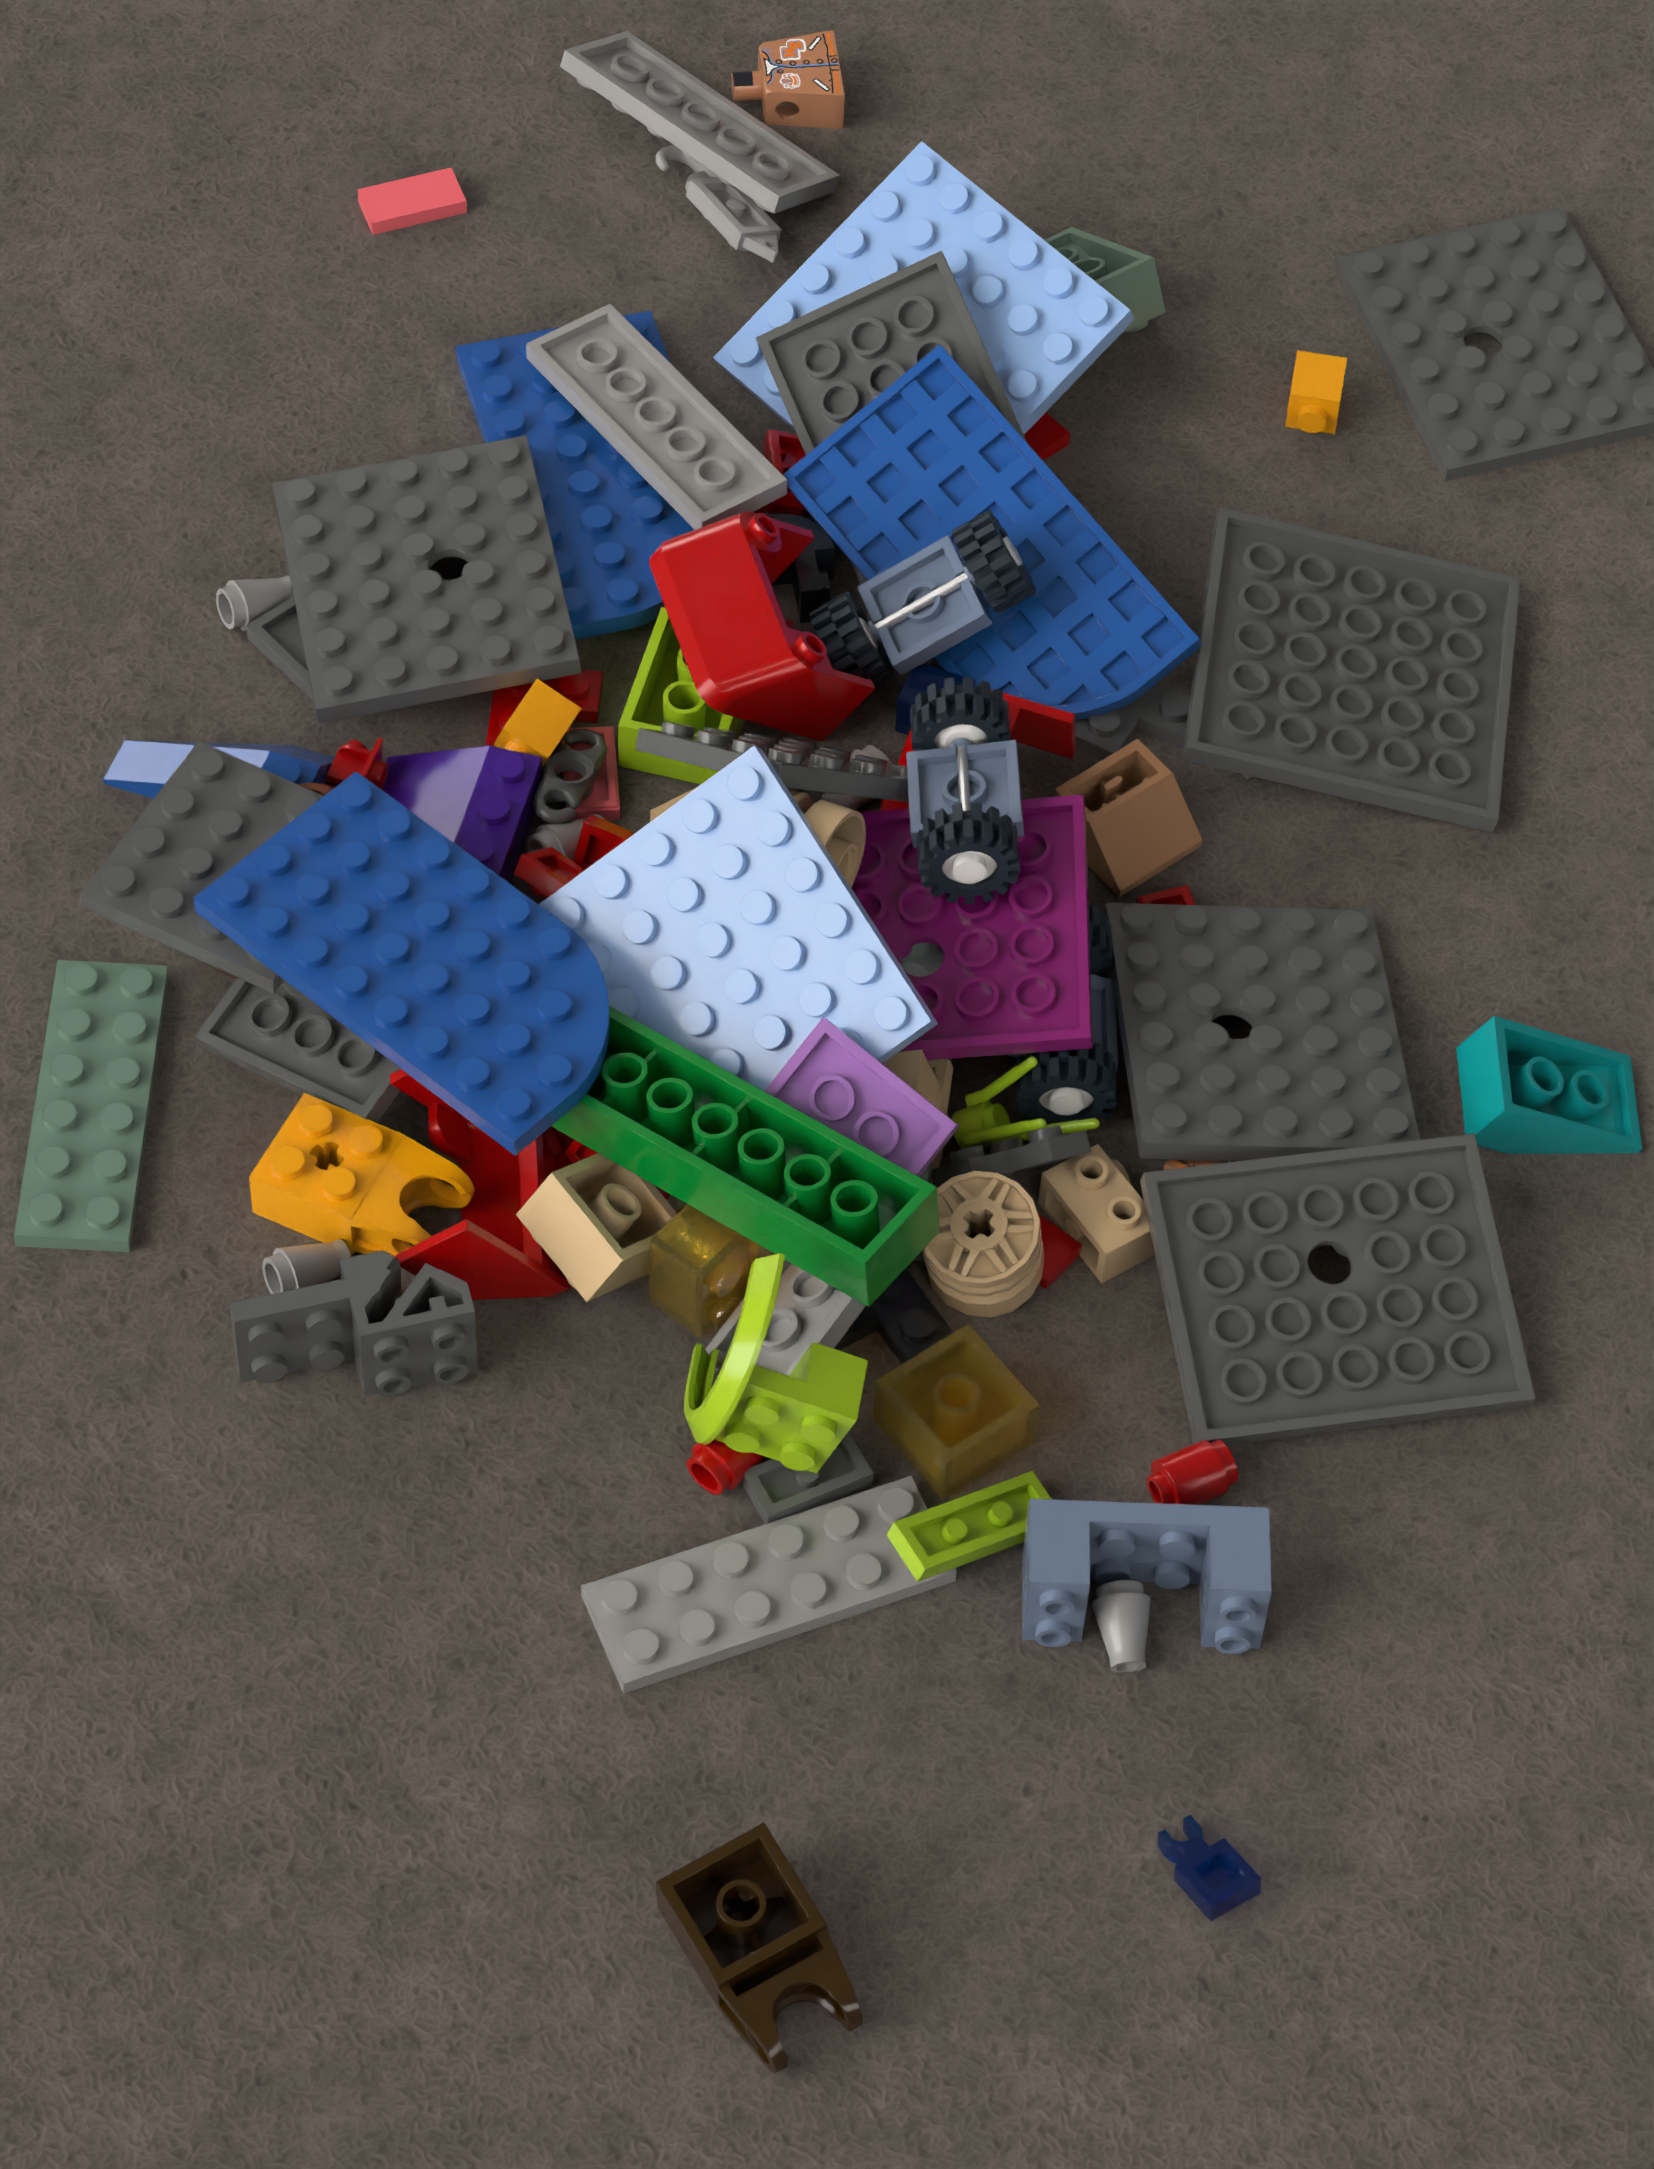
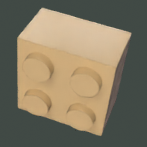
(596, 1223)

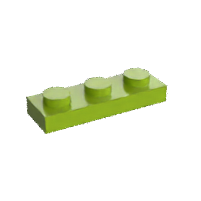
(966, 1527)

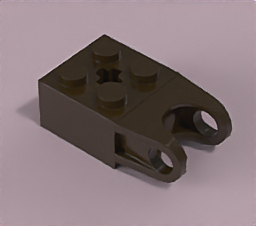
(761, 1962)

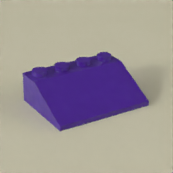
(472, 798)

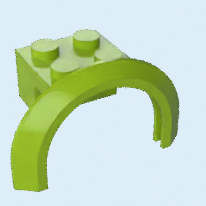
(766, 1412)

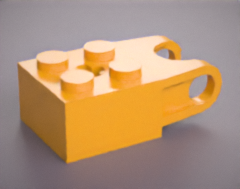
(352, 1180)

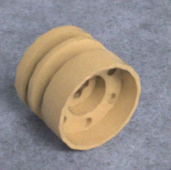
(984, 1272)

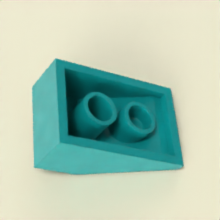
(1545, 1092)

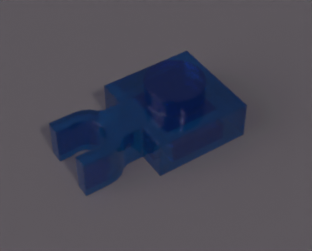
(1209, 1875)

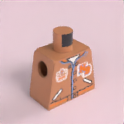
(796, 82)

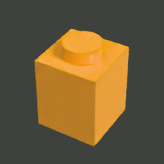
(1315, 392)
(538, 722)

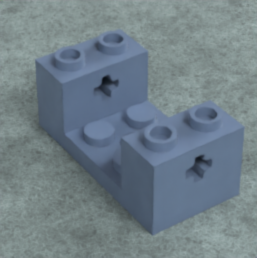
(1146, 1542)

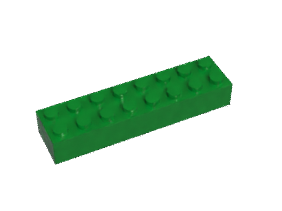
(753, 1162)

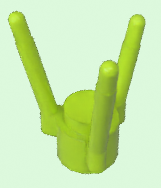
(989, 1123)

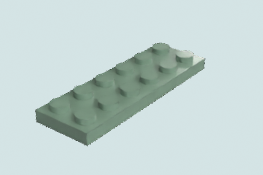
(92, 1106)

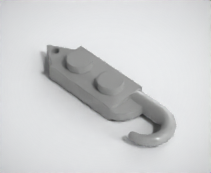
(727, 208)

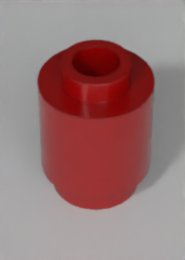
(719, 1467)
(1193, 1474)

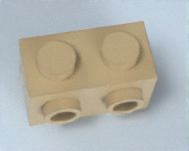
(1100, 1210)

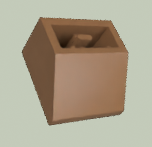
(1132, 817)

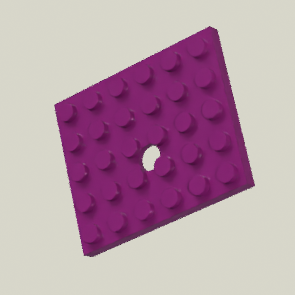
(1010, 965)

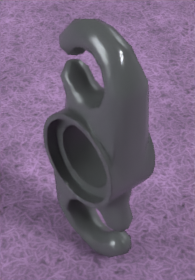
(554, 789)

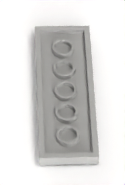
(700, 122)
(655, 418)
(756, 1586)

